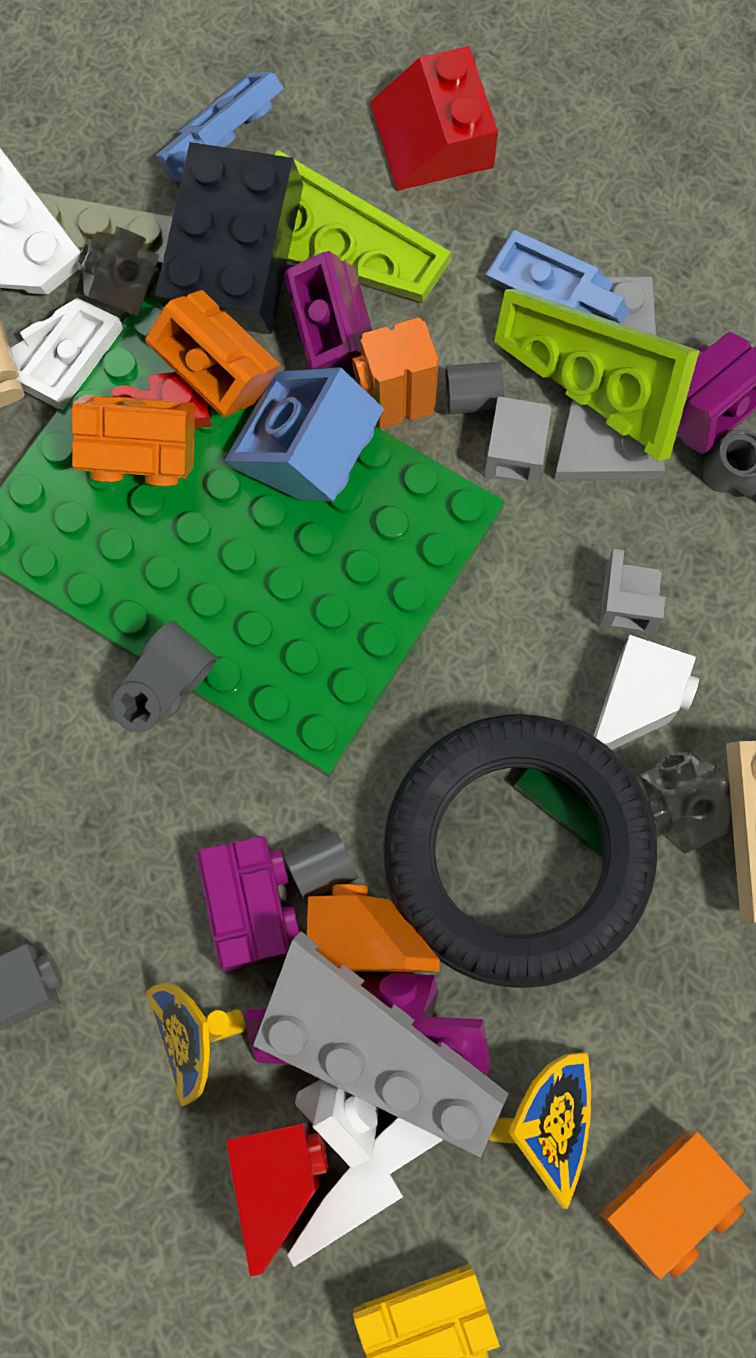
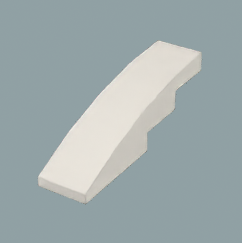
(363, 1189)

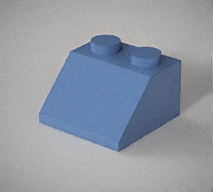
(306, 433)

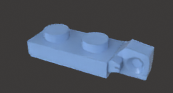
(215, 125)
(555, 276)

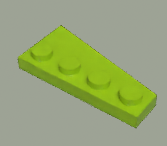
(376, 244)

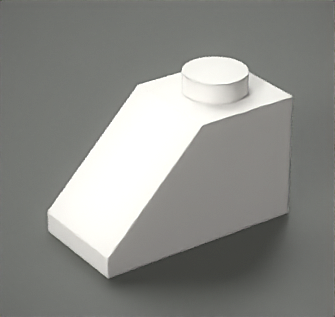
(645, 691)

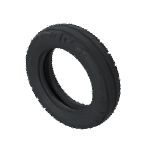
(625, 830)

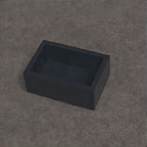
(232, 232)

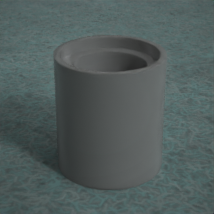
(473, 387)
(321, 866)

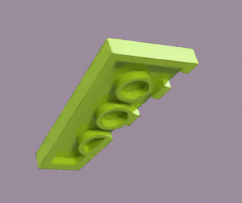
(611, 367)

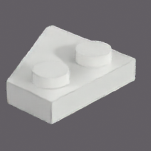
(63, 351)

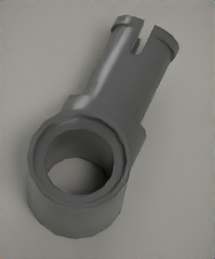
(721, 475)

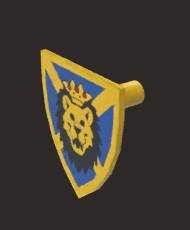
(188, 1036)
(553, 1124)

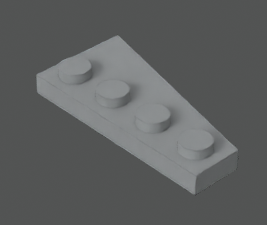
(589, 444)
(357, 1043)

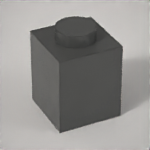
(27, 984)

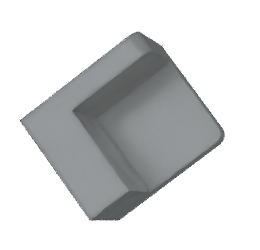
(518, 441)
(631, 596)

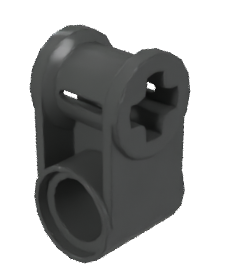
(162, 678)

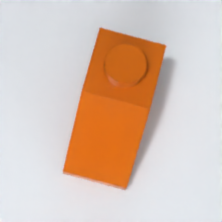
(366, 933)

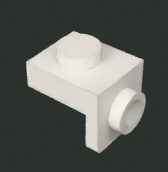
(341, 1120)

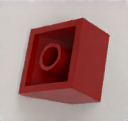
(436, 120)
(273, 1184)

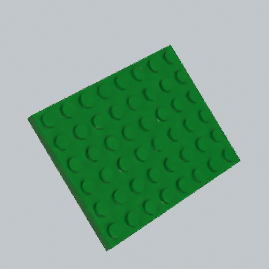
(289, 593)

